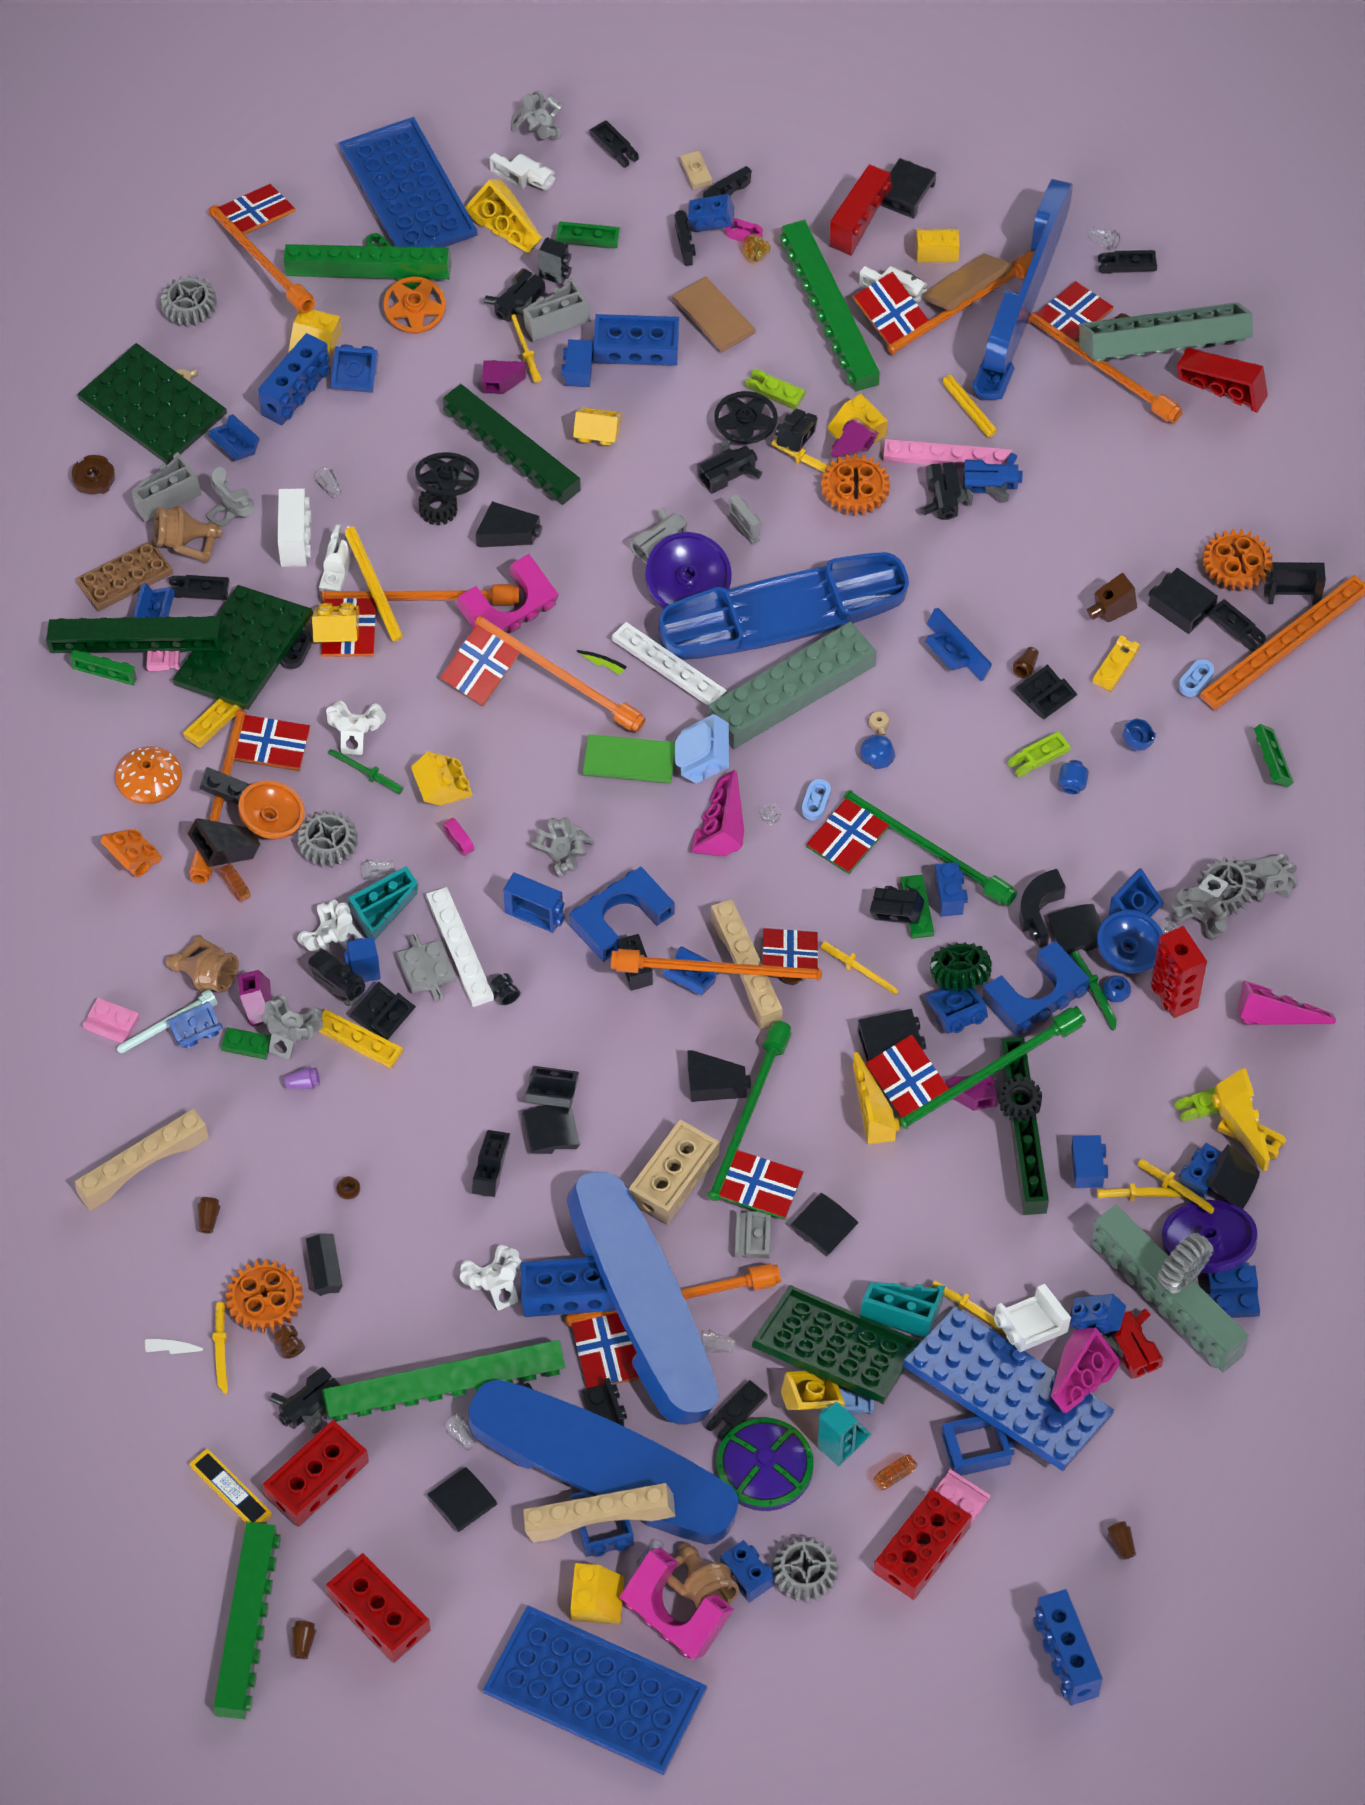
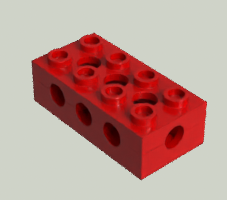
(1178, 972)
(319, 1487)
(926, 1558)
(382, 1592)

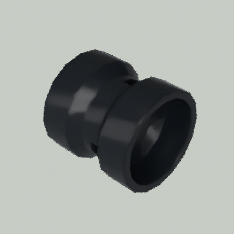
(505, 989)

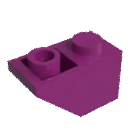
(501, 375)
(855, 439)
(254, 993)
(979, 1096)

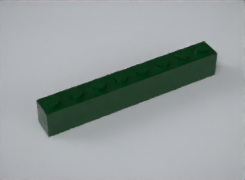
(511, 444)
(135, 634)
(1026, 1139)

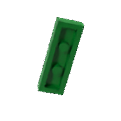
(588, 234)
(103, 667)
(1273, 755)
(925, 925)

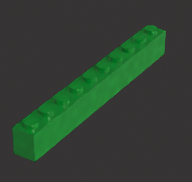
(829, 305)
(442, 1379)

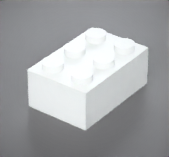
(294, 527)

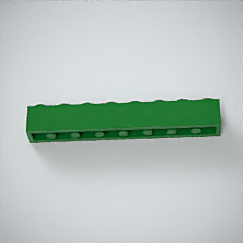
(367, 261)
(245, 1621)

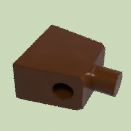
(1114, 599)

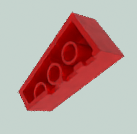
(858, 209)
(1224, 376)

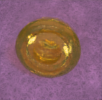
(755, 248)

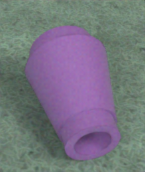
(303, 1079)

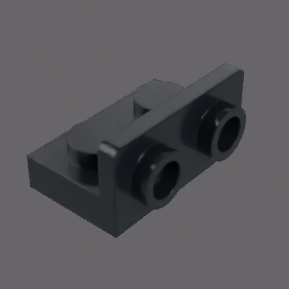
(603, 1402)

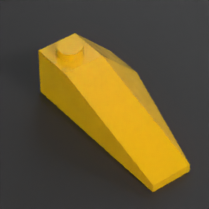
(503, 215)
(1235, 1107)
(876, 1111)

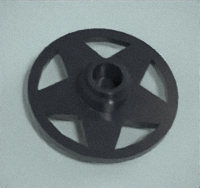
(745, 417)
(447, 474)

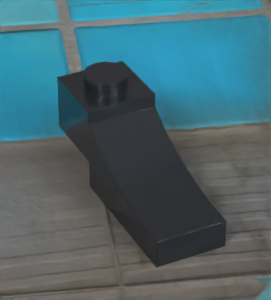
(490, 1163)

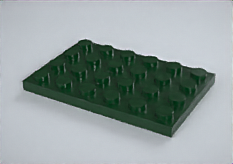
(152, 403)
(255, 641)
(835, 1344)

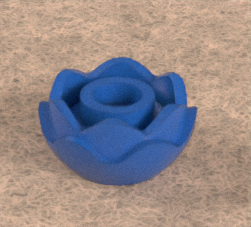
(1113, 994)

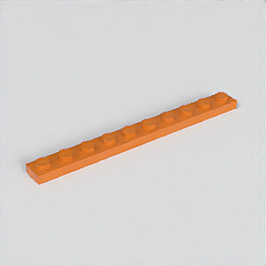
(1284, 643)

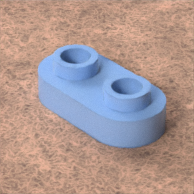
(1194, 679)
(815, 801)

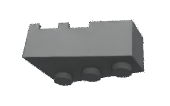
(557, 312)
(167, 489)

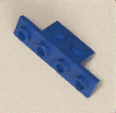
(954, 646)

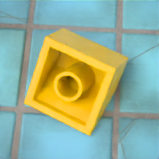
(937, 244)
(318, 324)
(859, 409)
(597, 425)
(809, 1391)
(596, 1594)

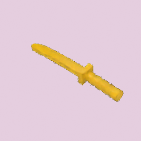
(528, 356)
(801, 456)
(851, 962)
(1168, 1180)
(1133, 1192)
(965, 1303)
(220, 1338)

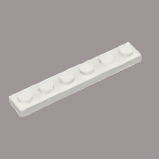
(668, 664)
(459, 947)

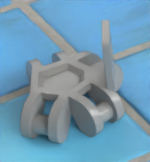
(537, 117)
(234, 502)
(563, 847)
(1270, 872)
(1204, 906)
(290, 1025)

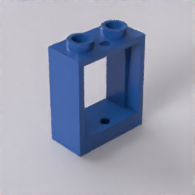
(533, 902)
(978, 1463)
(603, 1546)

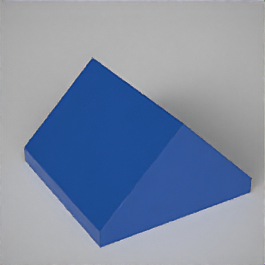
(1136, 895)

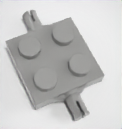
(426, 967)

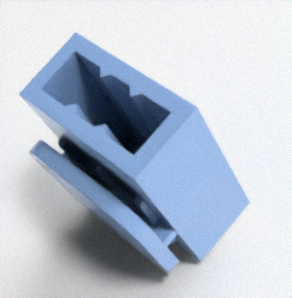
(703, 749)

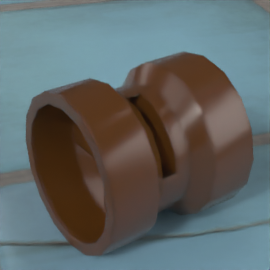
(289, 1342)

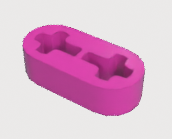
(742, 230)
(458, 836)

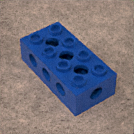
(636, 339)
(294, 379)
(563, 1287)
(1067, 1647)

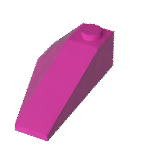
(723, 821)
(1263, 1007)
(1083, 1367)

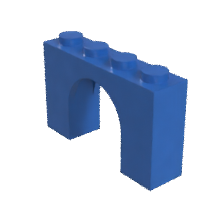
(635, 889)
(1023, 1013)

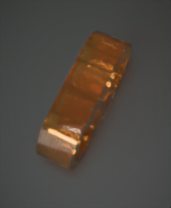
(235, 882)
(895, 1472)

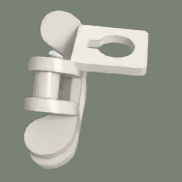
(354, 724)
(330, 929)
(494, 1276)

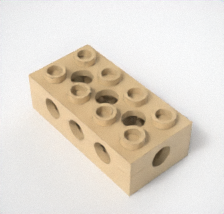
(674, 1171)

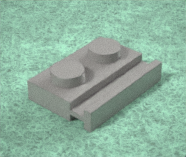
(744, 518)
(753, 1234)

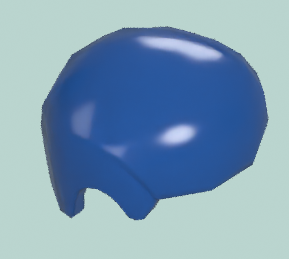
(1138, 734)
(877, 751)

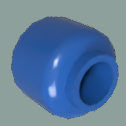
(1073, 777)

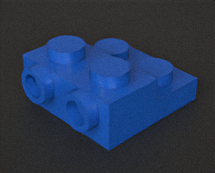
(354, 368)
(957, 1009)
(1236, 1291)

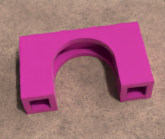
(537, 591)
(645, 1597)

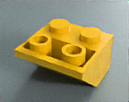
(335, 623)
(441, 779)

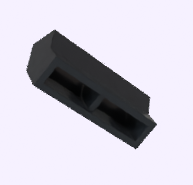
(324, 1264)

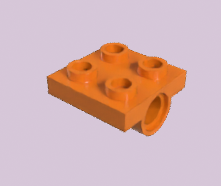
(132, 850)

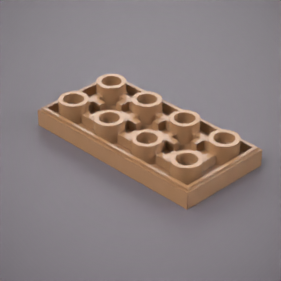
(967, 281)
(714, 314)
(124, 576)

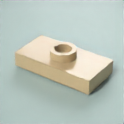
(696, 169)

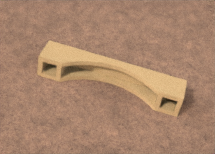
(737, 940)
(109, 1177)
(556, 1519)

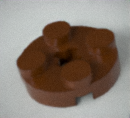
(97, 484)

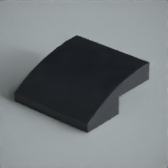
(1045, 692)
(1076, 927)
(382, 1011)
(552, 1086)
(550, 1129)
(1234, 1177)
(824, 1223)
(462, 1499)

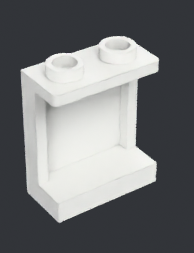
(1033, 1319)

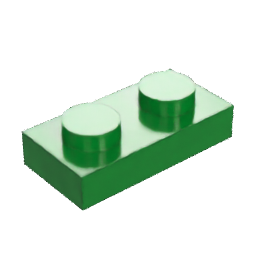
(246, 1043)

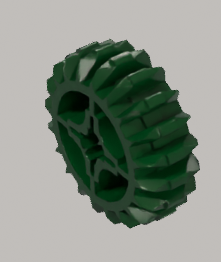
(960, 966)

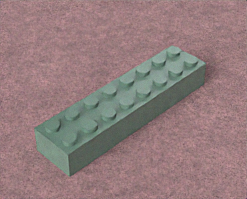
(1165, 331)
(794, 683)
(1189, 1310)

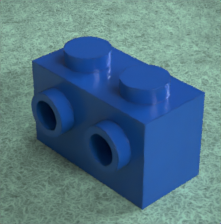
(711, 212)
(578, 363)
(949, 889)
(363, 958)
(1088, 1161)
(1200, 1170)
(1097, 1311)
(748, 1570)

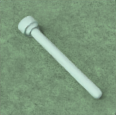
(205, 996)

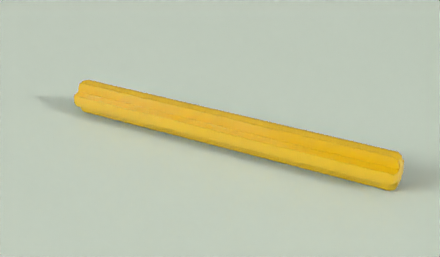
(373, 584)

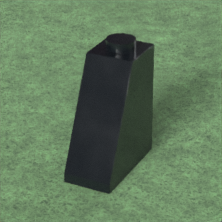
(507, 527)
(223, 842)
(715, 1078)

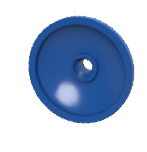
(1133, 931)

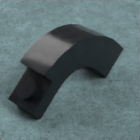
(1040, 892)

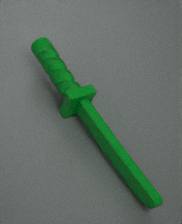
(373, 774)
(1096, 990)

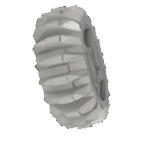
(188, 300)
(325, 850)
(1227, 871)
(1185, 1263)
(795, 1569)

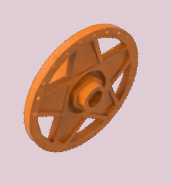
(414, 305)

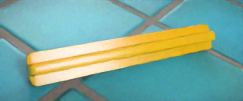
(969, 406)

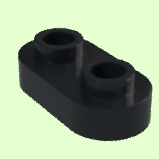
(298, 651)

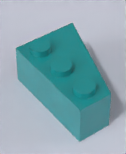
(383, 901)
(903, 1307)
(839, 1433)

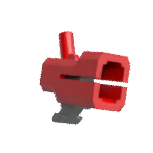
(1134, 1347)

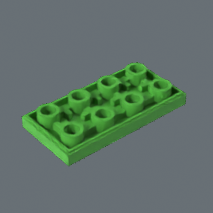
(629, 758)

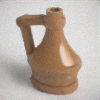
(177, 528)
(209, 969)
(703, 1577)

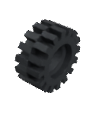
(437, 514)
(1020, 1111)

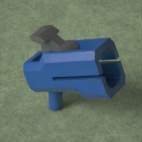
(992, 477)

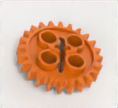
(875, 483)
(1246, 568)
(269, 1314)

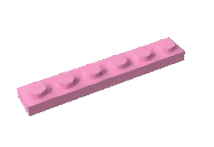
(937, 453)

